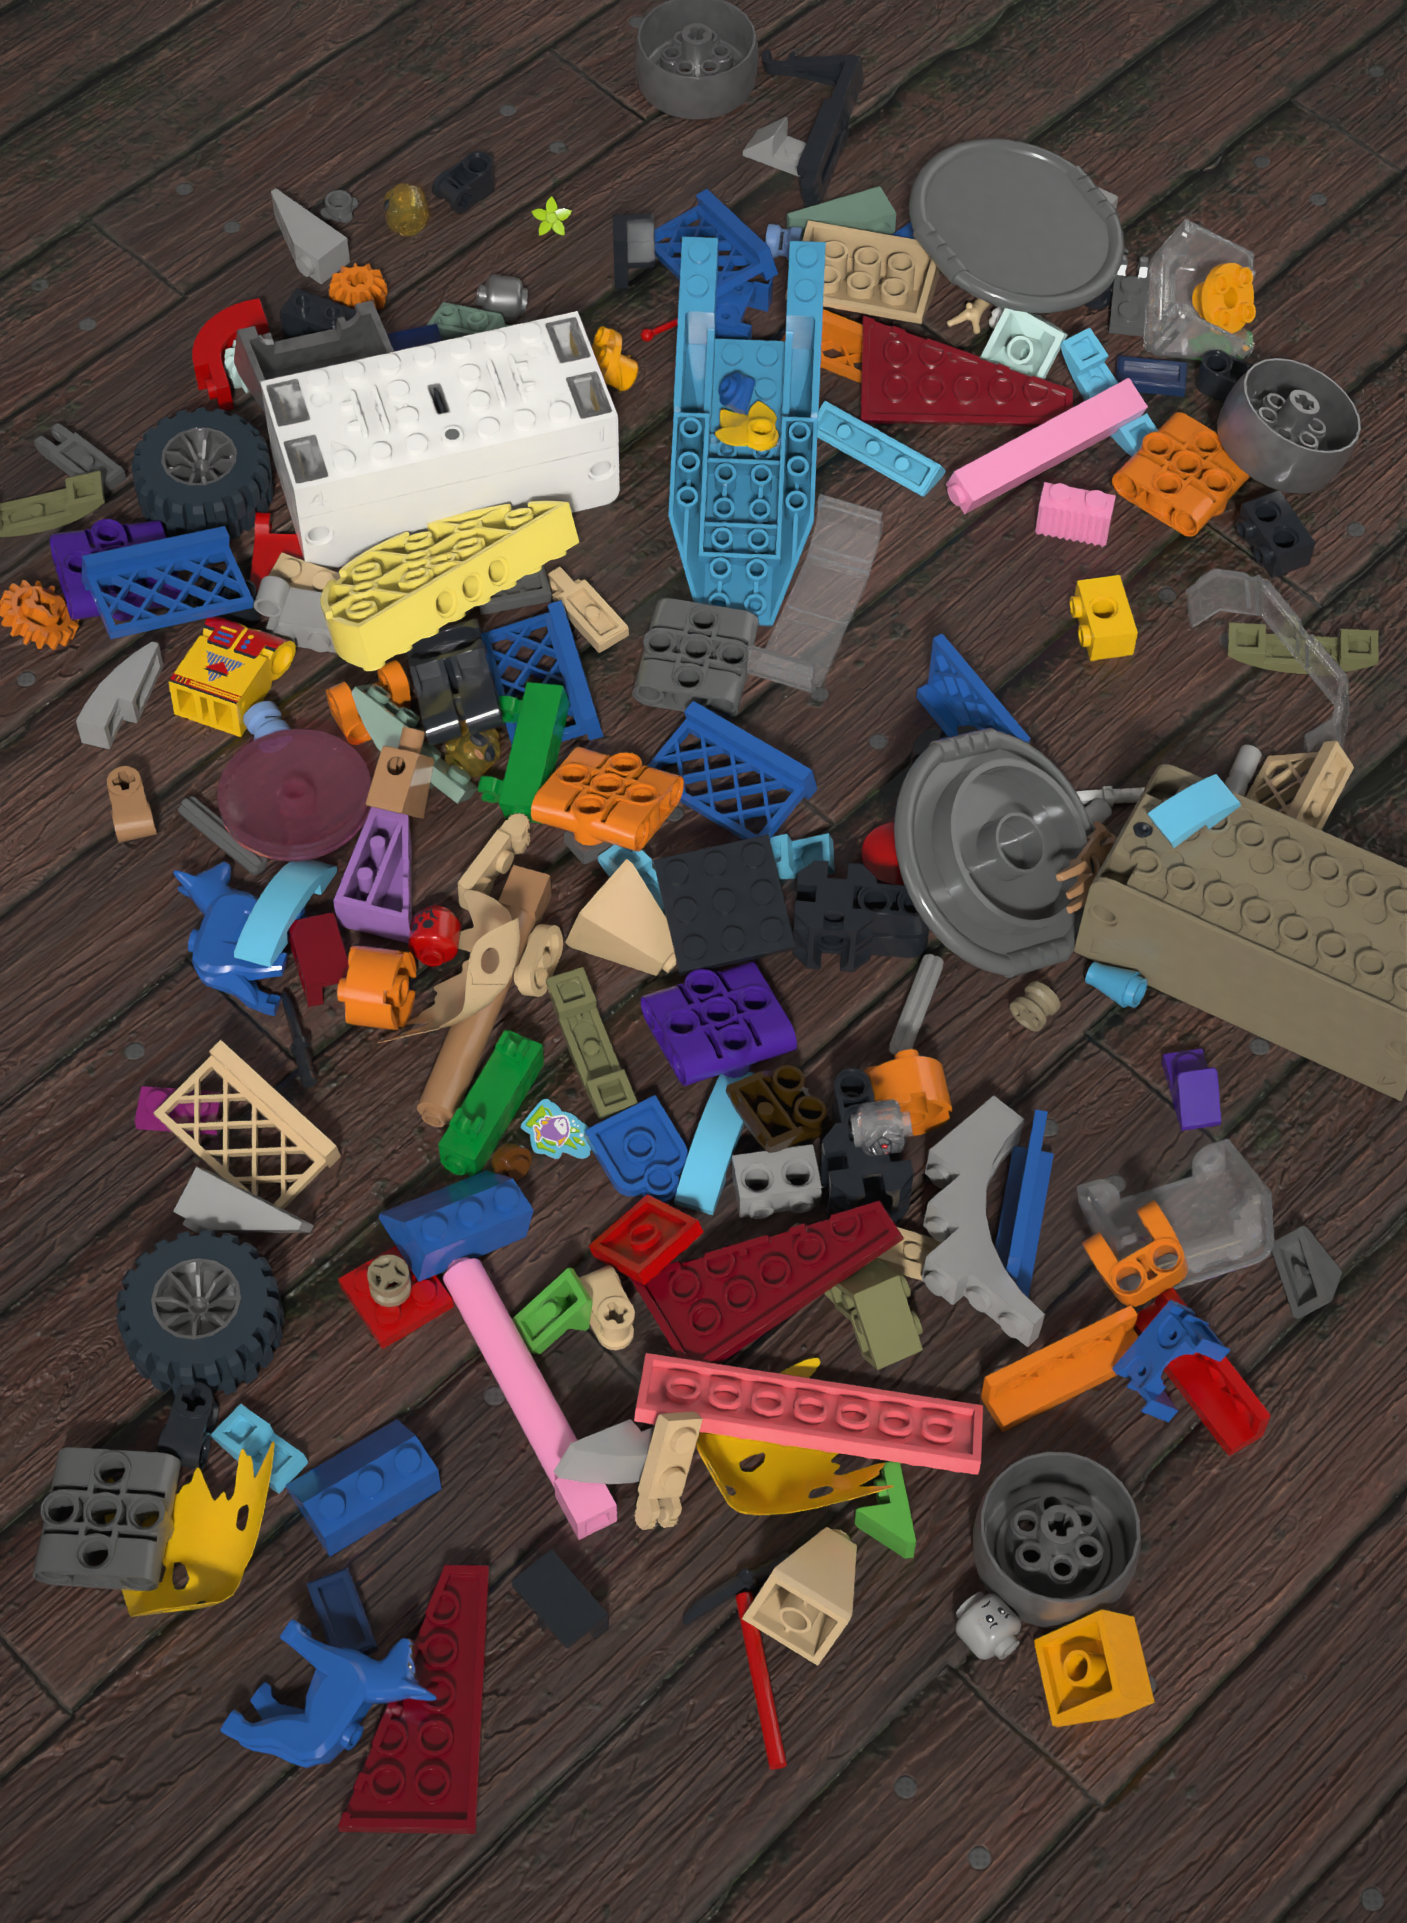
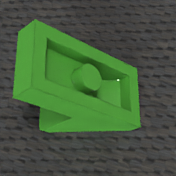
(554, 1311)
(890, 1519)

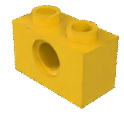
(1104, 618)

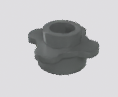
(339, 206)

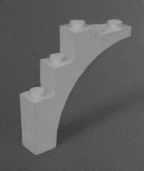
(957, 1217)

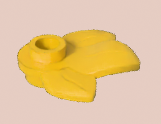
(751, 430)

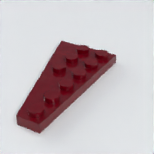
(938, 384)
(746, 1289)
(429, 1752)

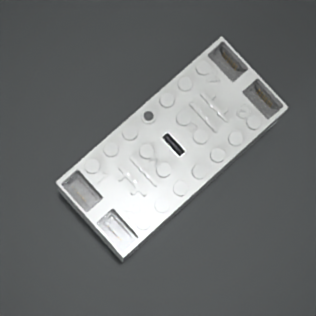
(442, 434)

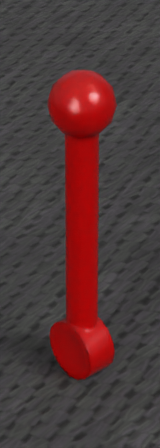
(648, 334)

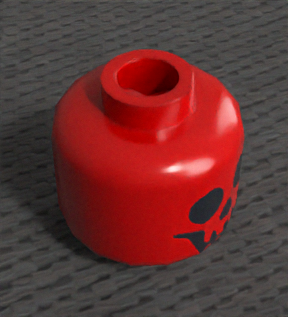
(434, 935)

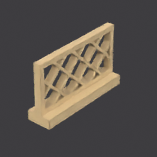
(1314, 792)
(266, 1101)

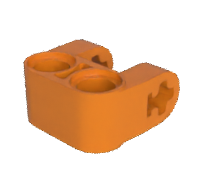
(344, 710)
(1142, 1262)

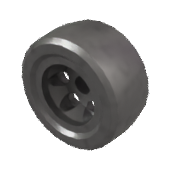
(696, 38)
(1303, 407)
(1062, 1494)

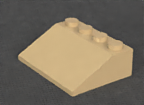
(874, 272)

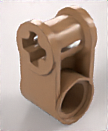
(129, 805)

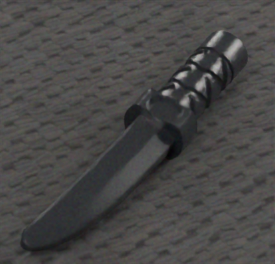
(300, 1045)
(744, 1580)

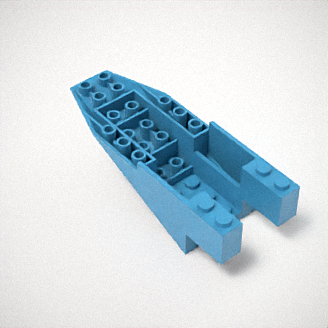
(734, 508)

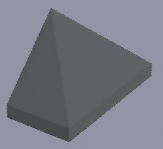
(1305, 1271)

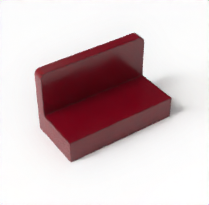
(317, 955)

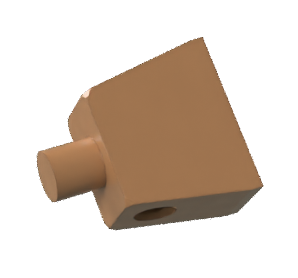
(402, 776)

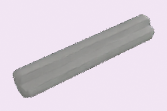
(916, 1004)

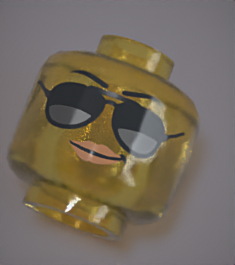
(406, 209)
(474, 752)

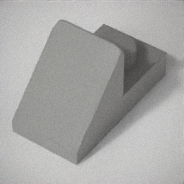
(775, 148)

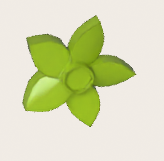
(551, 218)

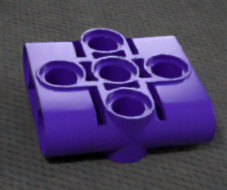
(104, 535)
(718, 1023)

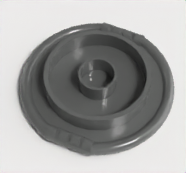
(1016, 225)
(981, 848)

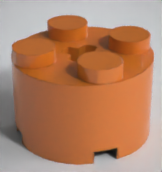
(378, 987)
(917, 1086)

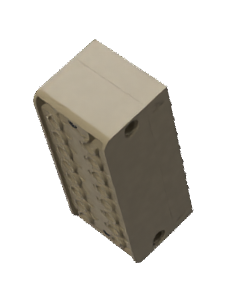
(1262, 931)

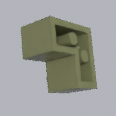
(879, 1313)

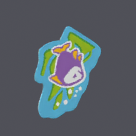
(555, 1131)

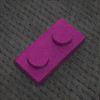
(153, 1097)

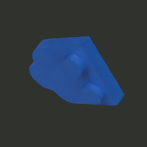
(640, 1151)

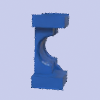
(732, 307)
(1168, 1336)

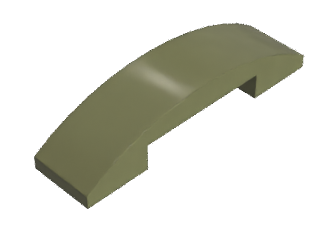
(53, 509)
(1251, 645)
(589, 1043)

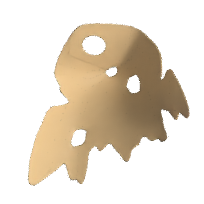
(484, 972)

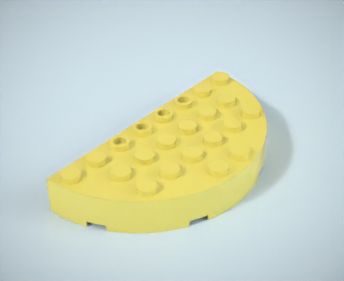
(435, 576)

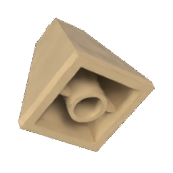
(625, 925)
(809, 1596)

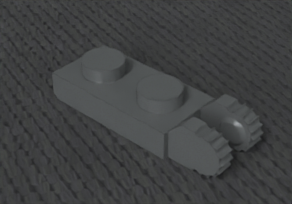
(1129, 300)
(79, 457)

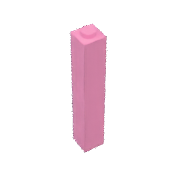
(1045, 446)

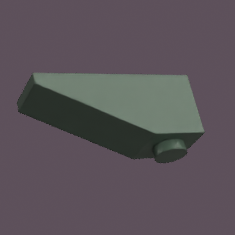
(862, 211)

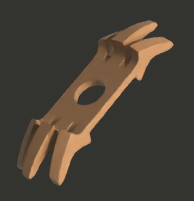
(1081, 866)

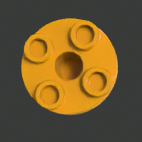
(1226, 297)
(616, 369)

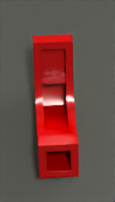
(217, 337)

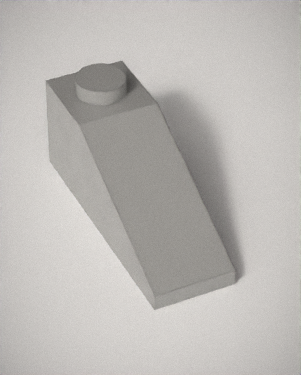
(313, 243)
(226, 1208)

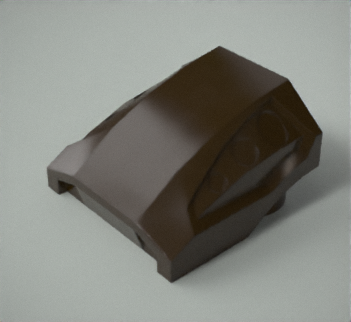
(779, 1108)

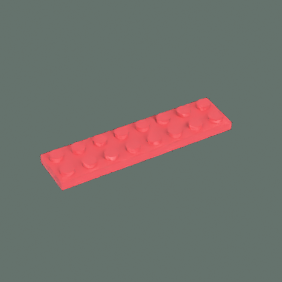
(814, 1413)

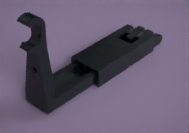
(831, 124)

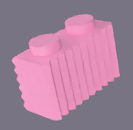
(1075, 514)

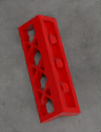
(1212, 1389)

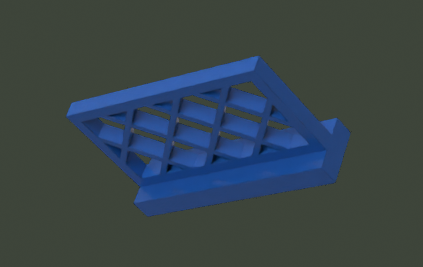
(732, 236)
(158, 561)
(567, 663)
(960, 697)
(753, 756)
(1024, 1206)

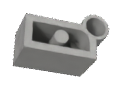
(293, 614)

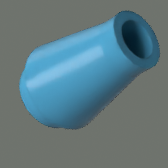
(1119, 984)

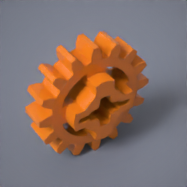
(38, 615)

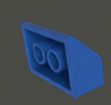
(458, 1222)
(365, 1486)

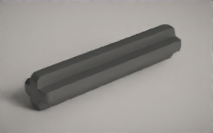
(214, 829)

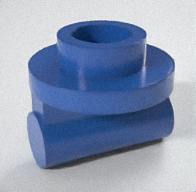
(736, 392)

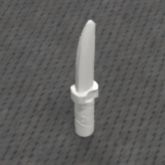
(1111, 795)

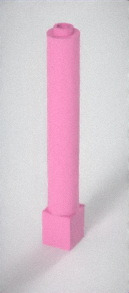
(585, 1505)

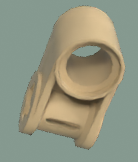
(611, 1309)

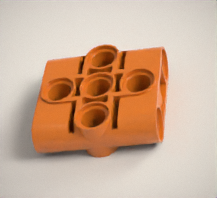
(1180, 475)
(607, 798)

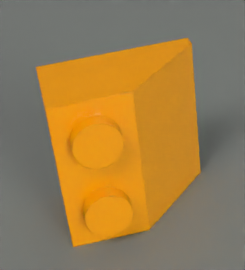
(1093, 1669)

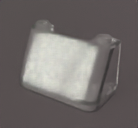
(1174, 271)
(1217, 1215)

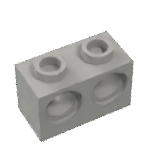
(774, 1173)

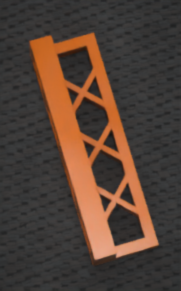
(845, 337)
(1059, 1370)

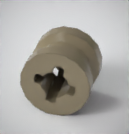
(1035, 1006)
(385, 1271)

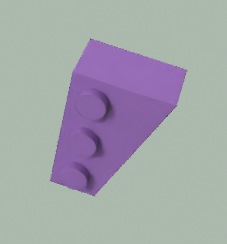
(378, 879)

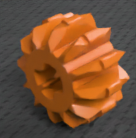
(358, 286)

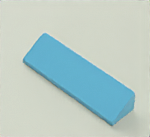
(877, 450)

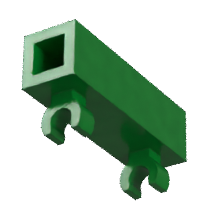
(534, 748)
(491, 1104)

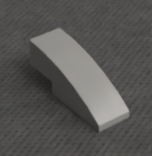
(120, 697)
(607, 1456)

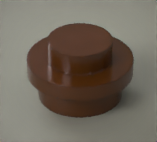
(512, 1161)

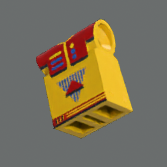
(228, 674)

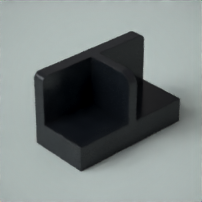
(632, 245)
(560, 1601)

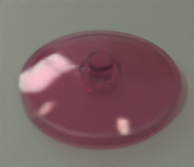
(294, 795)

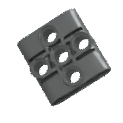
(695, 656)
(132, 1550)

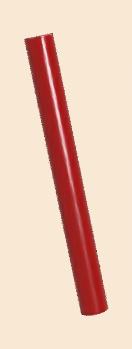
(761, 1686)

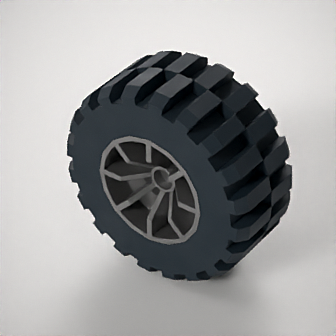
(203, 473)
(200, 1312)

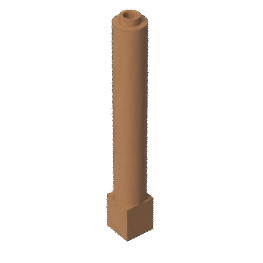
(526, 898)

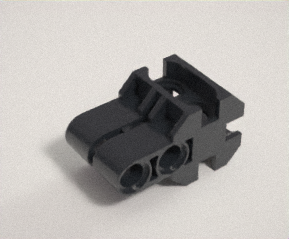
(455, 683)
(853, 918)
(850, 1173)

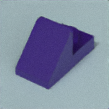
(1192, 1089)

